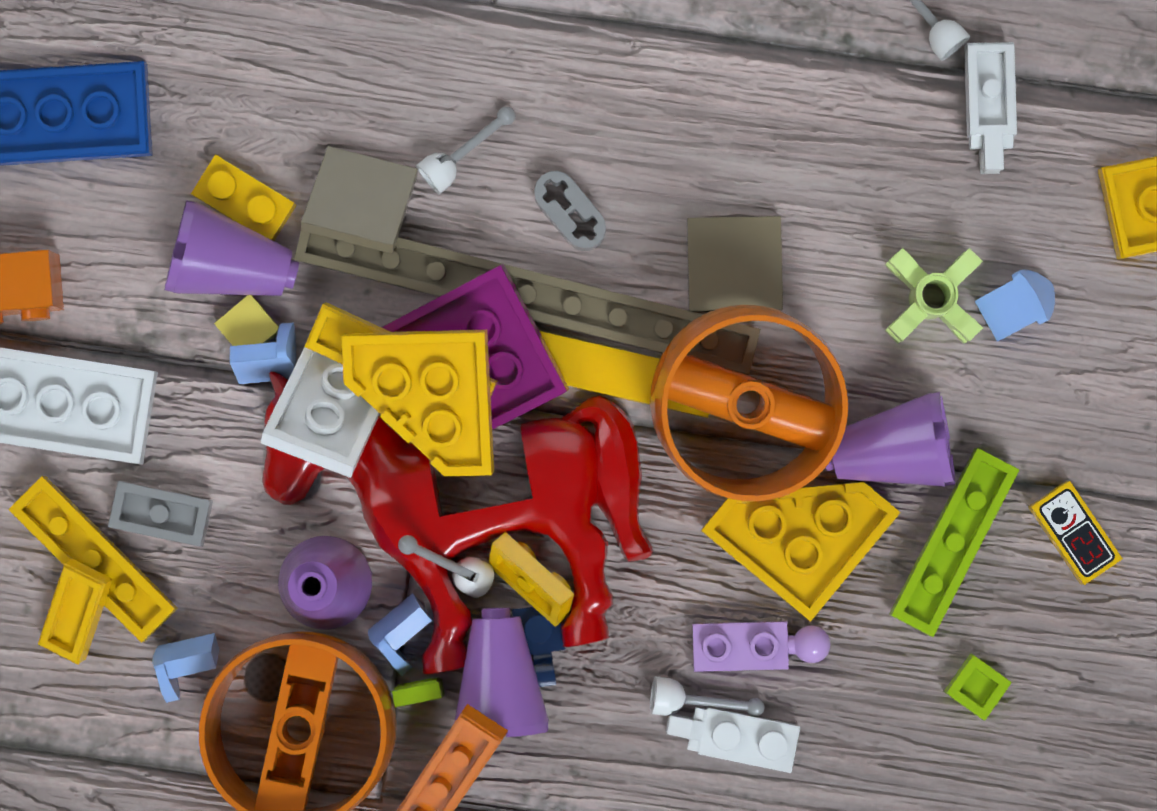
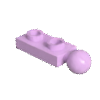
(755, 645)

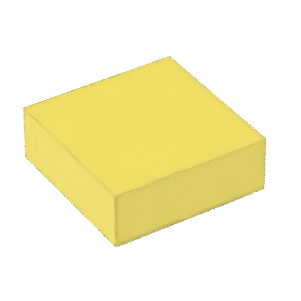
(247, 323)

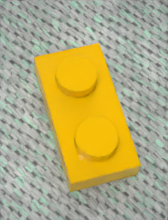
(243, 198)
(520, 569)

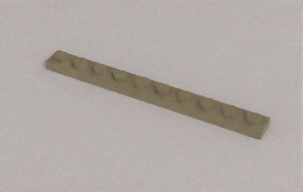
(546, 297)

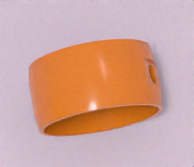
(780, 411)
(302, 693)

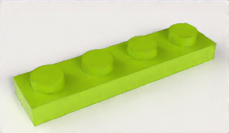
(954, 542)

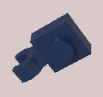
(542, 641)

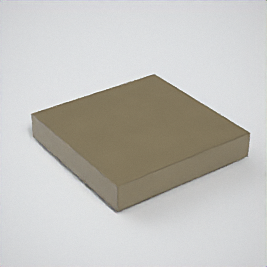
(359, 199)
(734, 262)

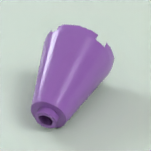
(226, 258)
(899, 446)
(343, 580)
(501, 675)

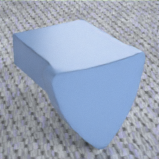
(1018, 303)
(255, 361)
(397, 629)
(183, 659)

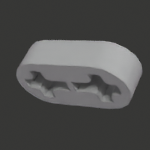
(578, 203)

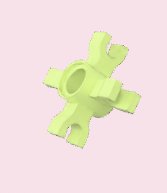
(955, 318)

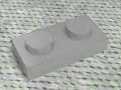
(160, 513)

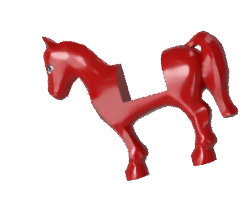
(567, 477)

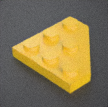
(429, 392)
(803, 540)

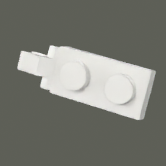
(990, 101)
(738, 737)

